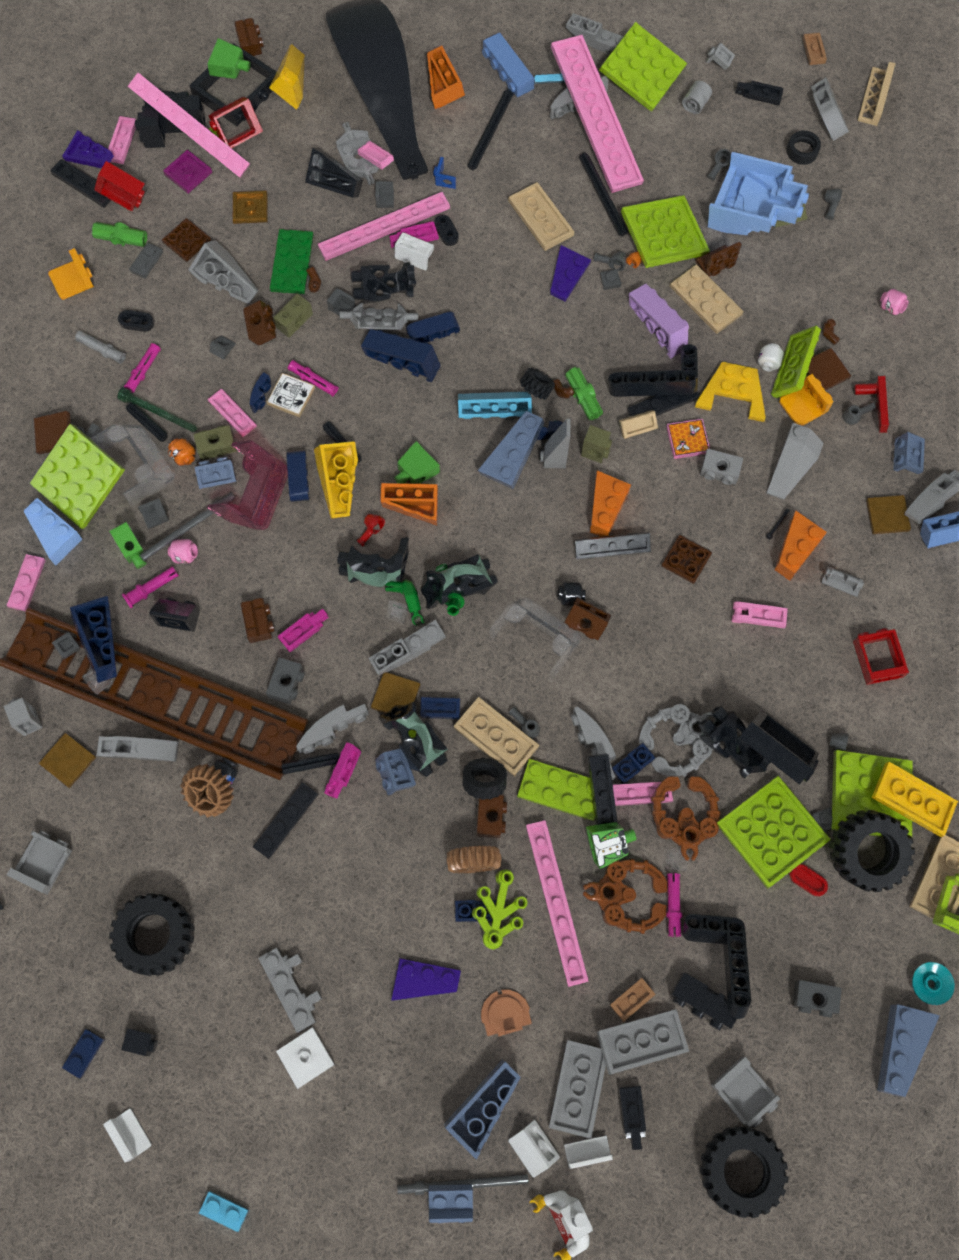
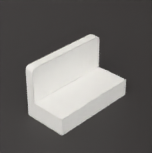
(413, 251)
(127, 1135)
(534, 1149)
(587, 1152)

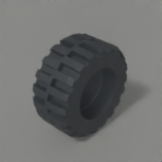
(896, 857)
(127, 923)
(773, 1172)

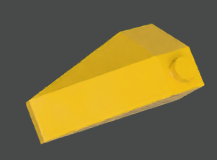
(290, 77)
(336, 470)

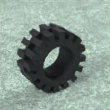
(537, 383)

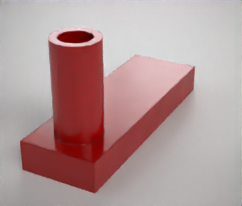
(880, 389)

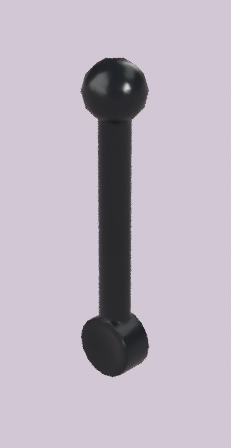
(769, 535)

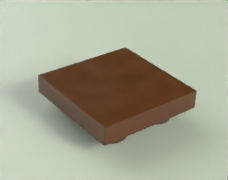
(186, 240)
(828, 369)
(49, 430)
(686, 559)

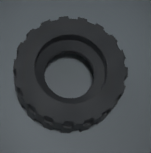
(484, 790)

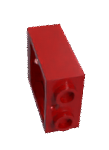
(255, 127)
(119, 186)
(900, 669)

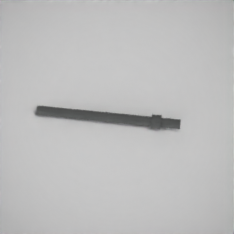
(183, 529)
(421, 1187)

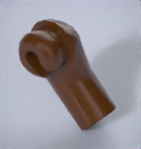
(315, 281)
(828, 331)
(561, 391)

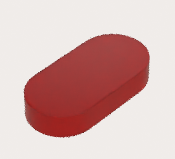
(809, 880)

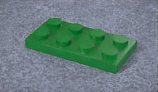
(291, 261)

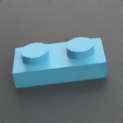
(223, 1211)

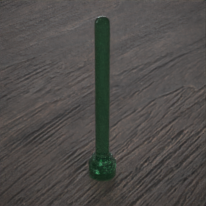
(125, 395)

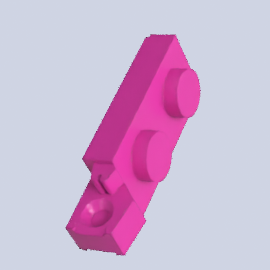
(425, 232)
(302, 630)
(343, 770)

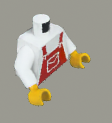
(569, 1219)

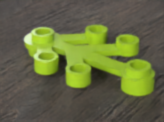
(498, 911)

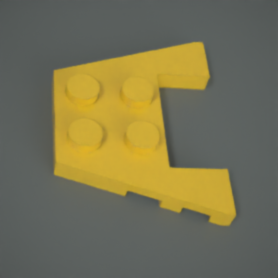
(736, 383)

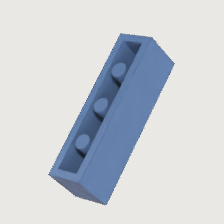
(508, 65)
(940, 530)

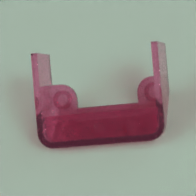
(262, 490)

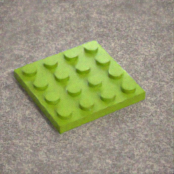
(643, 66)
(665, 231)
(77, 476)
(854, 783)
(773, 832)

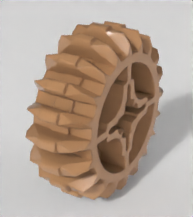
(207, 790)
(473, 859)

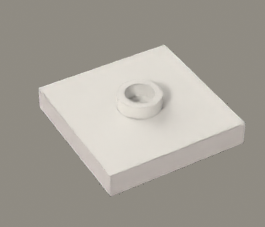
(305, 1058)

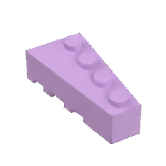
(660, 319)

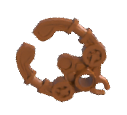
(670, 829)
(620, 894)

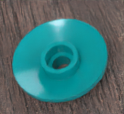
(942, 979)

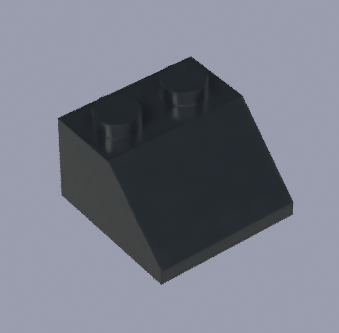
(175, 614)

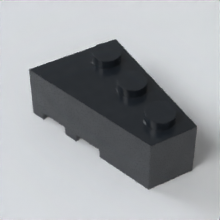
(331, 175)
(703, 1002)

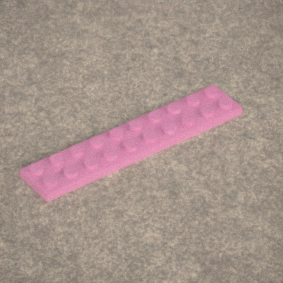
(597, 113)

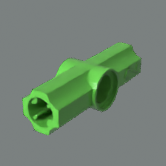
(119, 234)
(584, 393)

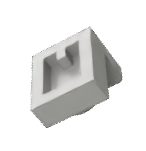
(720, 55)

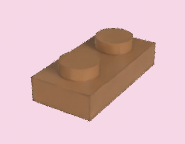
(814, 49)
(632, 999)

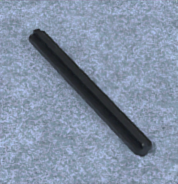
(490, 129)
(603, 194)

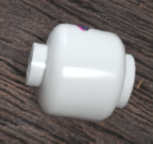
(770, 357)

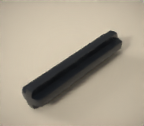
(147, 422)
(336, 436)
(310, 763)

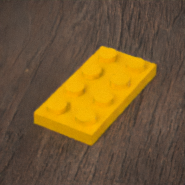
(914, 799)

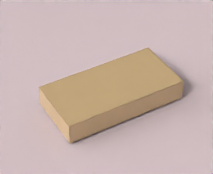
(638, 424)

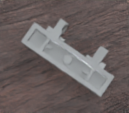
(280, 975)

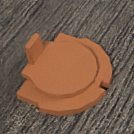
(505, 1013)

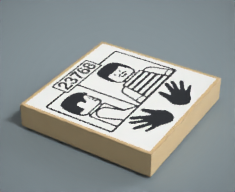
(290, 395)

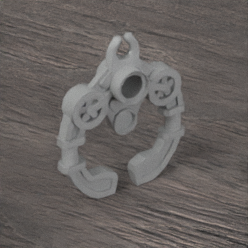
(685, 735)

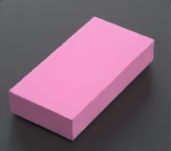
(375, 155)

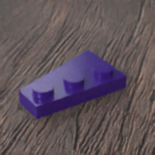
(86, 152)
(568, 272)
(423, 979)

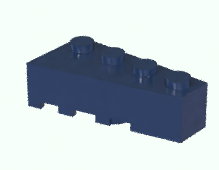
(402, 353)
(95, 633)

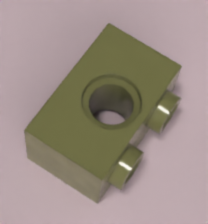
(293, 315)
(596, 444)
(207, 449)

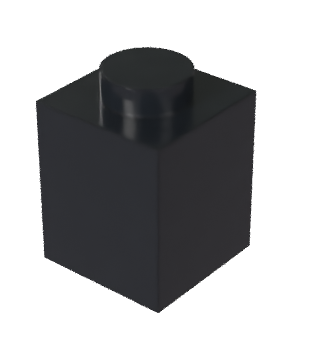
(139, 1042)

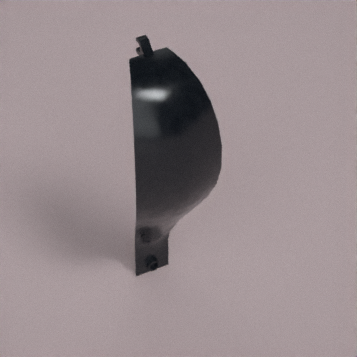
(379, 68)

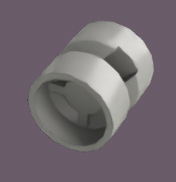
(697, 97)

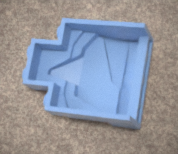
(756, 196)

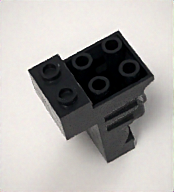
(154, 126)

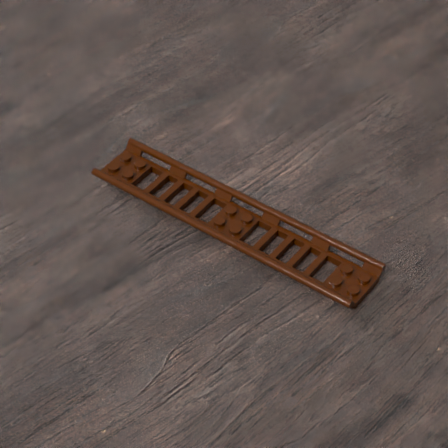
(155, 695)

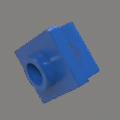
(439, 177)

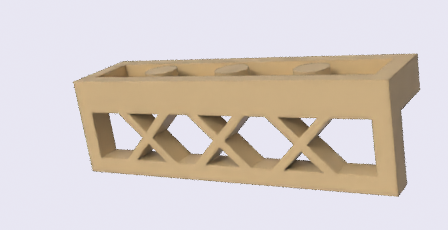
(882, 94)

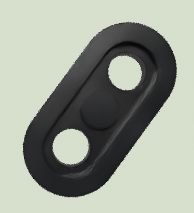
(446, 229)
(137, 320)

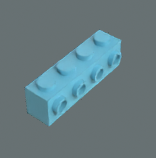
(494, 404)

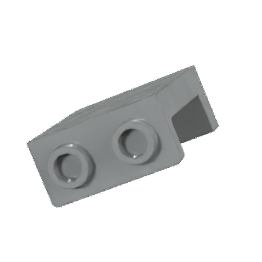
(41, 862)
(745, 1093)

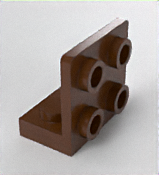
(719, 259)

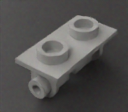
(842, 581)

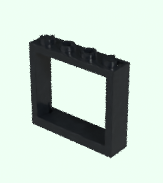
(260, 94)
(781, 747)

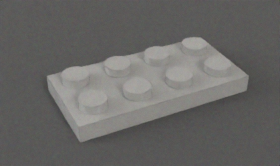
(642, 1041)
(578, 1089)

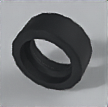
(799, 157)

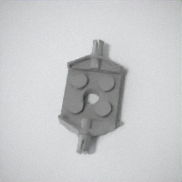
(348, 148)
(378, 318)

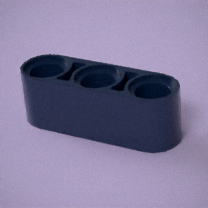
(433, 327)
(297, 476)

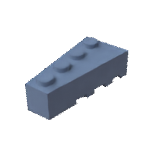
(513, 451)
(904, 1047)
(482, 1109)

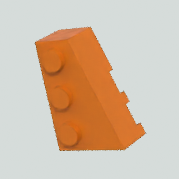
(443, 79)
(412, 500)
(607, 503)
(798, 545)

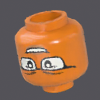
(181, 452)

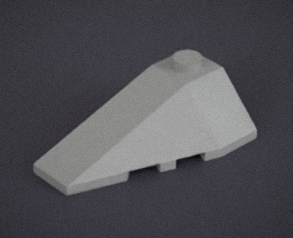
(218, 267)
(557, 447)
(796, 458)

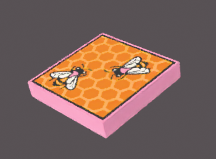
(688, 438)

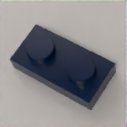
(440, 708)
(83, 1053)

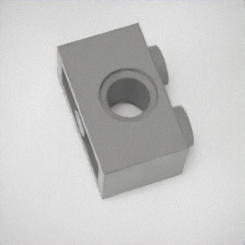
(730, 463)
(22, 716)

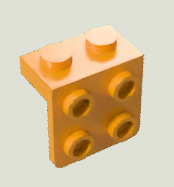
(71, 277)
(808, 402)

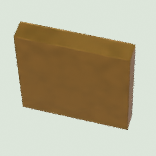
(250, 207)
(888, 514)
(394, 691)
(67, 760)

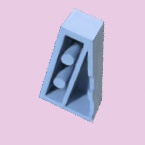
(52, 531)

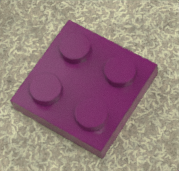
(187, 171)

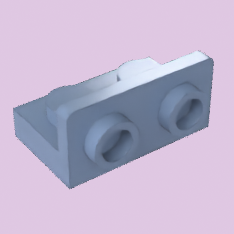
(909, 453)
(216, 473)
(394, 771)
(450, 1203)

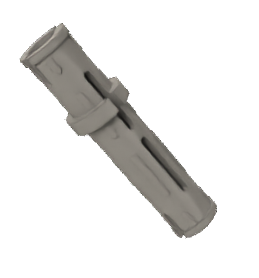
(106, 350)

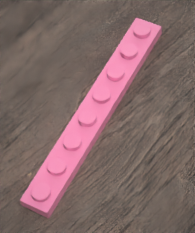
(188, 125)
(383, 226)
(557, 904)

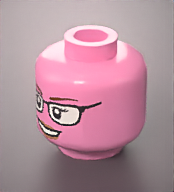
(894, 302)
(182, 551)

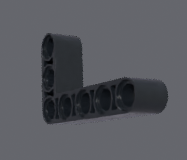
(659, 382)
(700, 929)

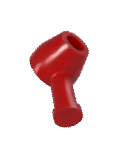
(370, 521)

